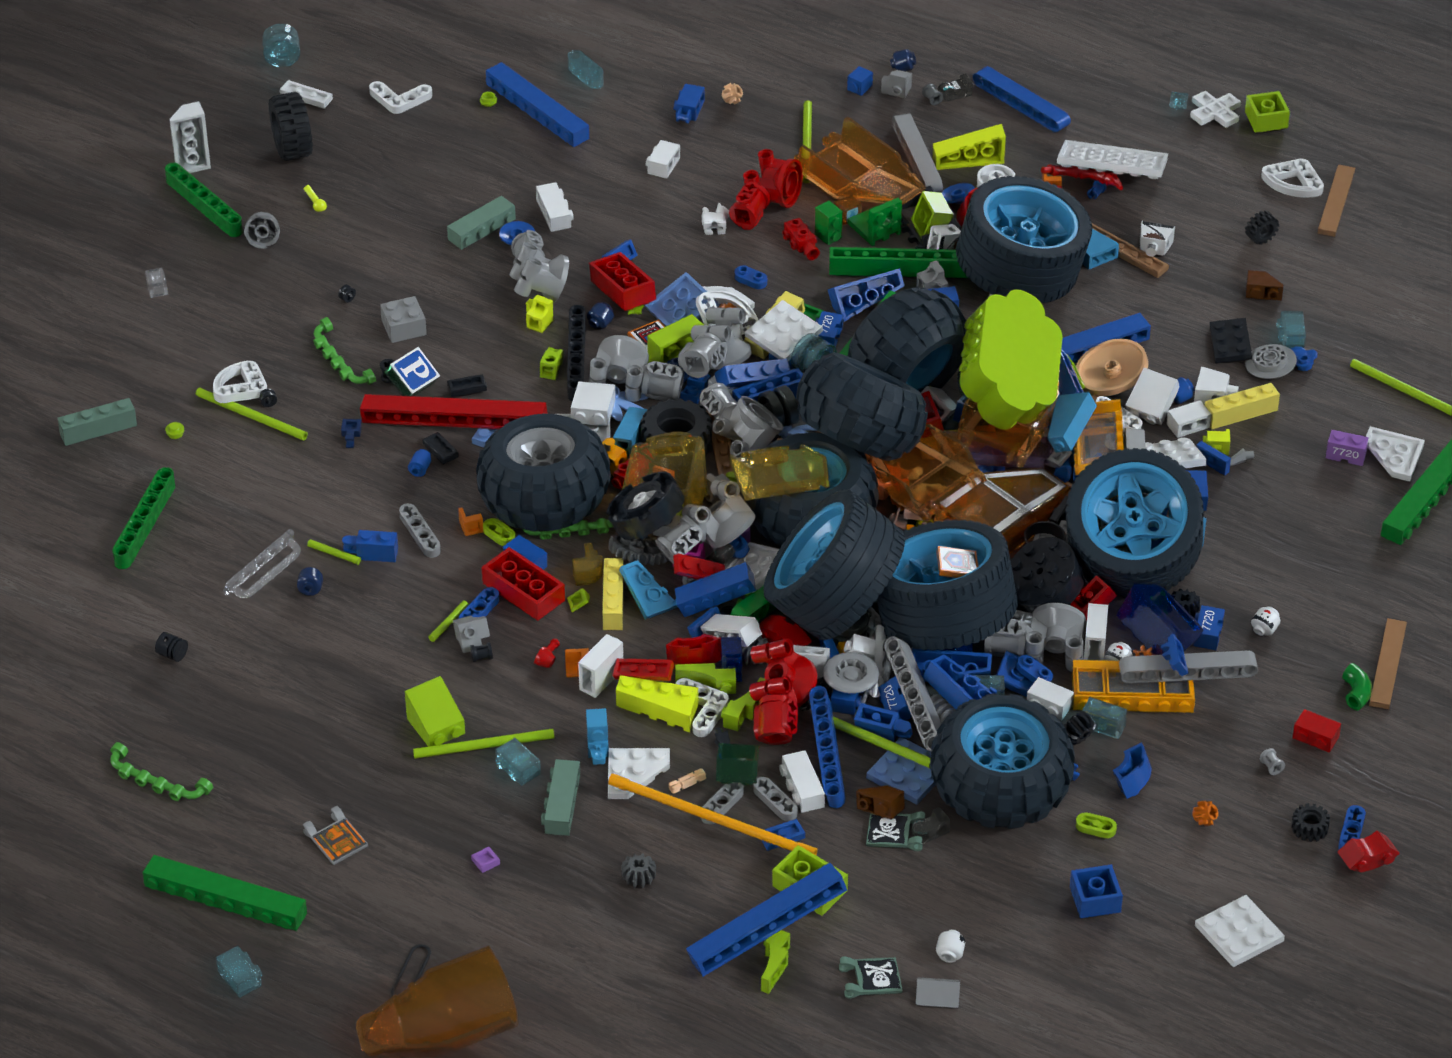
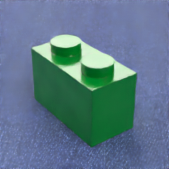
(828, 222)

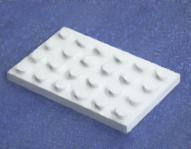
(1112, 158)

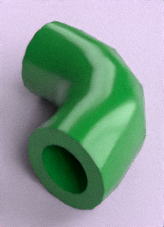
(1360, 685)

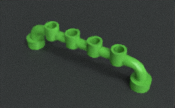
(337, 361)
(583, 528)
(159, 784)

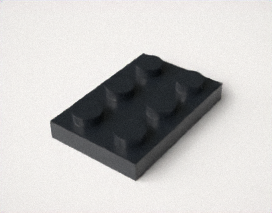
(1230, 340)

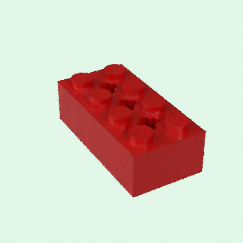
(622, 281)
(523, 583)

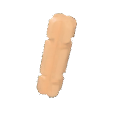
(687, 781)

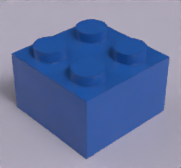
(1096, 891)

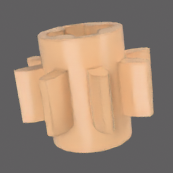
(732, 93)

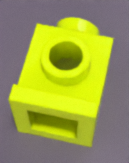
(1219, 440)

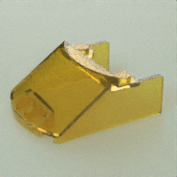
(673, 453)
(779, 471)

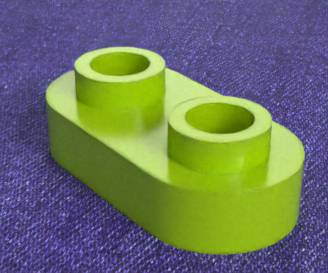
(498, 531)
(1096, 825)

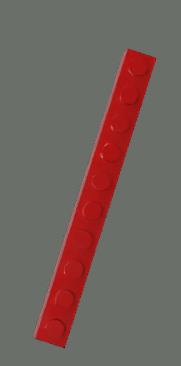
(445, 411)

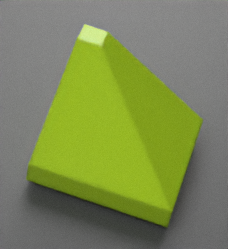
(578, 599)

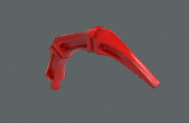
(1104, 177)

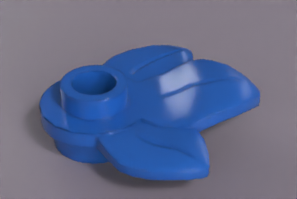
(1305, 358)

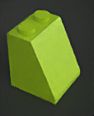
(434, 712)

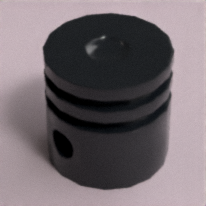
(173, 648)

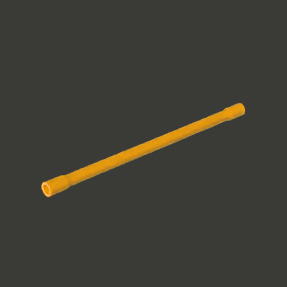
(625, 784)

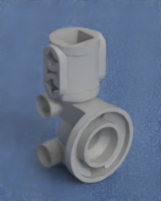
(536, 271)
(715, 344)
(626, 361)
(743, 421)
(716, 524)
(1052, 628)

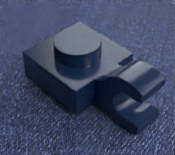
(350, 429)

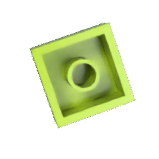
(1267, 111)
(931, 211)

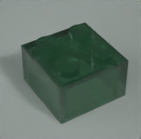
(737, 763)

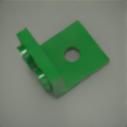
(878, 221)

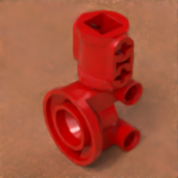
(779, 184)
(785, 688)

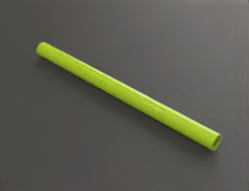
(807, 127)
(1401, 386)
(252, 414)
(882, 742)
(482, 743)

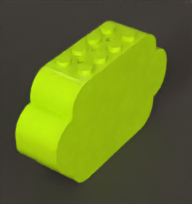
(1011, 359)

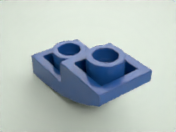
(694, 388)

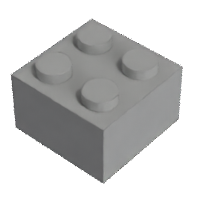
(403, 319)

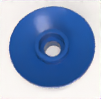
(957, 192)
(512, 229)

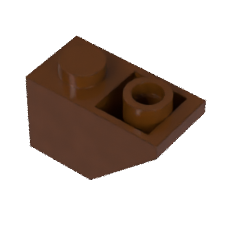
(1263, 286)
(881, 801)

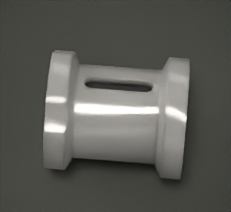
(1272, 761)

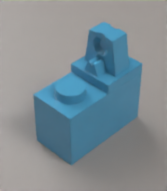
(597, 735)

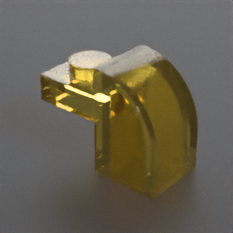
(587, 569)

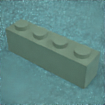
(481, 222)
(97, 421)
(561, 798)

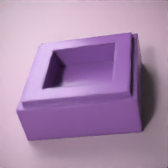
(485, 859)

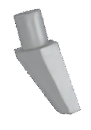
(1241, 456)

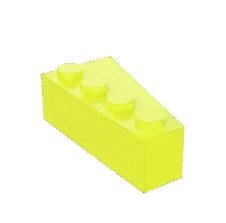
(971, 149)
(659, 700)

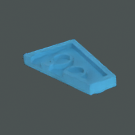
(647, 593)

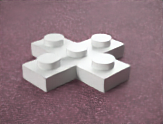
(1218, 109)

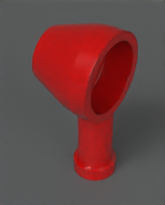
(545, 657)

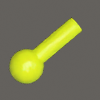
(318, 204)

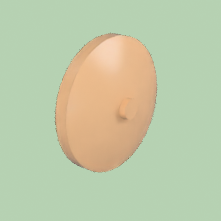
(1112, 366)

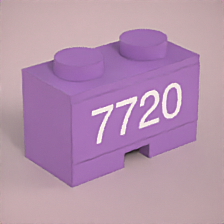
(1347, 447)

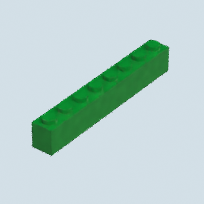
(882, 260)
(1420, 498)
(225, 893)

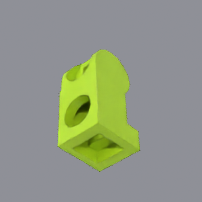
(551, 362)

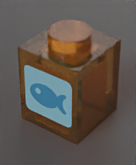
(849, 206)

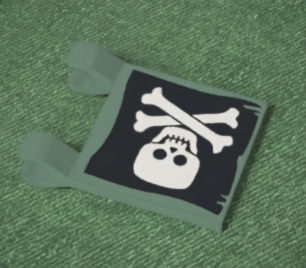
(894, 832)
(872, 975)

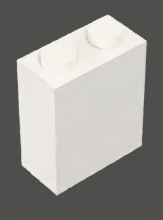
(1152, 396)
(593, 403)
(1095, 632)
(598, 665)

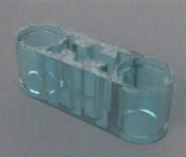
(585, 69)

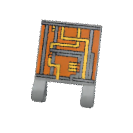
(338, 839)

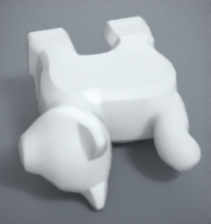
(715, 220)

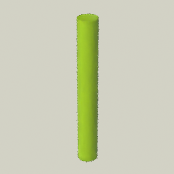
(333, 551)
(448, 621)

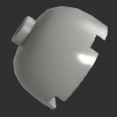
(262, 229)

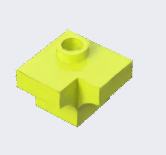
(539, 313)

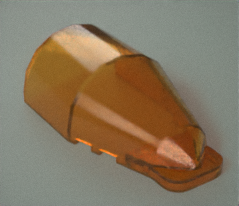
(443, 1009)

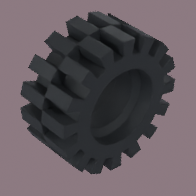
(1262, 227)
(1314, 814)

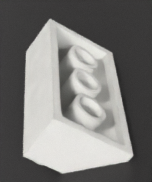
(190, 138)

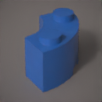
(1133, 771)

